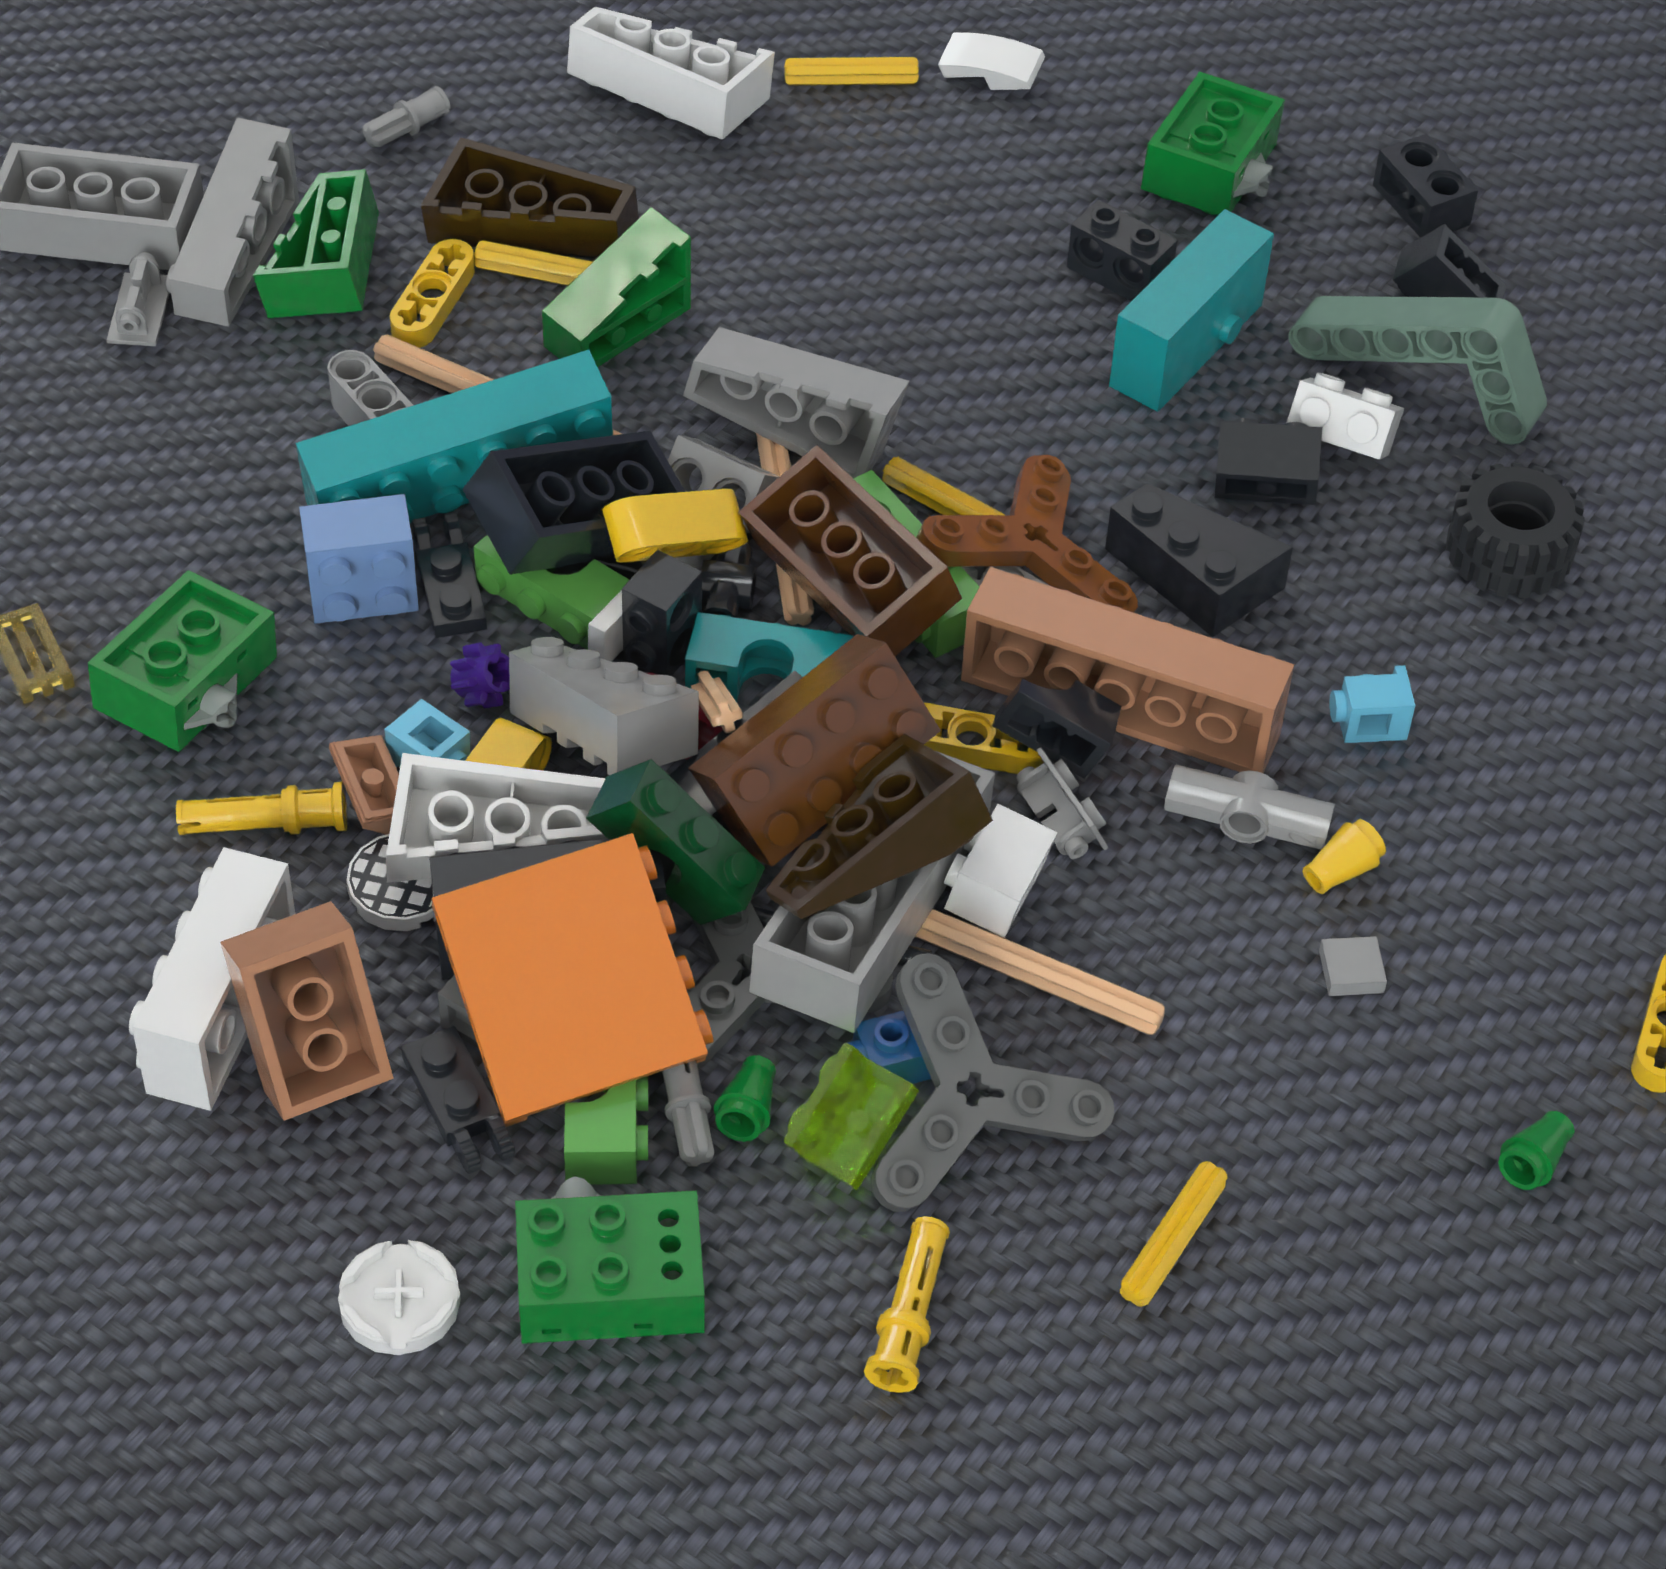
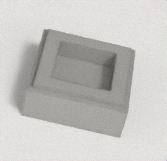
(1352, 966)

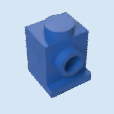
(892, 1045)

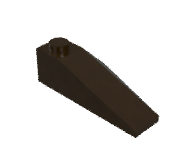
(902, 816)

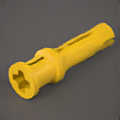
(290, 810)
(904, 1325)

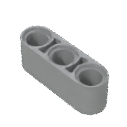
(361, 388)

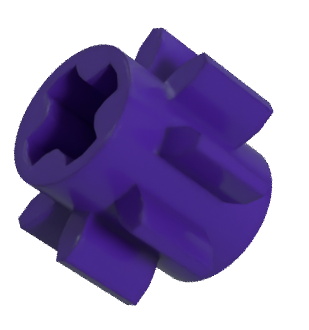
(481, 675)

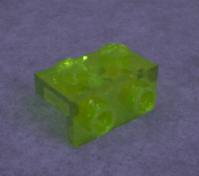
(849, 1116)

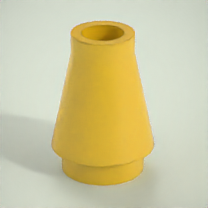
(1346, 855)

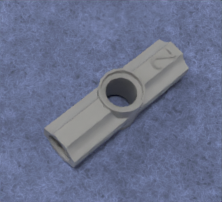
(1249, 807)

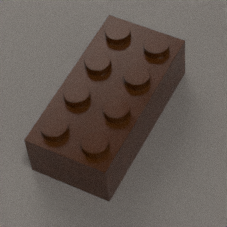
(850, 553)
(808, 745)

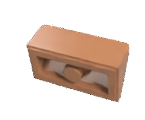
(369, 779)

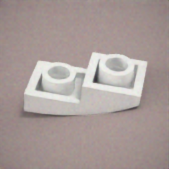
(1000, 60)

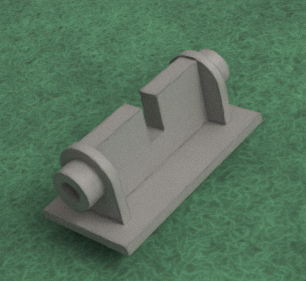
(139, 304)
(1051, 788)

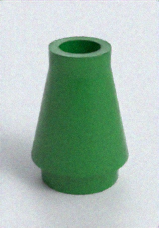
(746, 1102)
(1534, 1153)

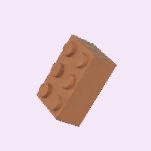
(307, 1010)

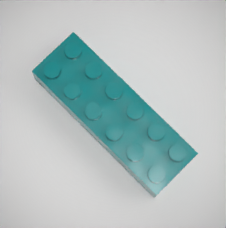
(441, 443)

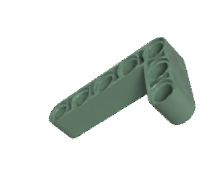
(1460, 330)

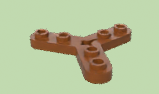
(1007, 539)

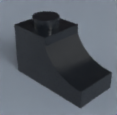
(1444, 268)
(1065, 723)

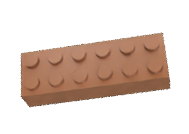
(1170, 681)

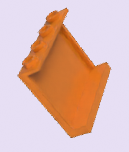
(571, 977)

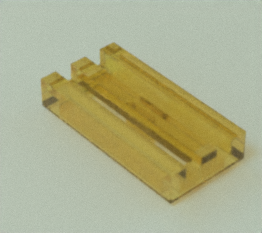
(42, 680)

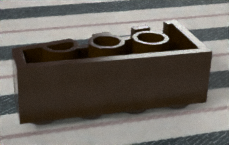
(525, 203)

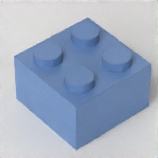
(359, 558)

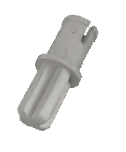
(406, 117)
(688, 1112)

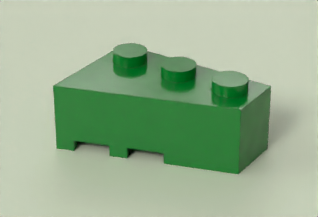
(326, 252)

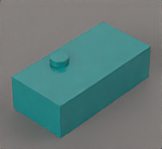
(1190, 310)

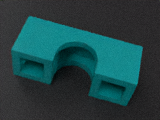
(745, 648)

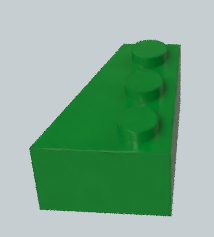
(623, 293)

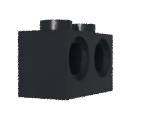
(1425, 186)
(1118, 250)
(660, 613)

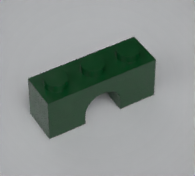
(712, 869)

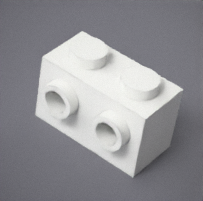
(1347, 418)
(998, 870)

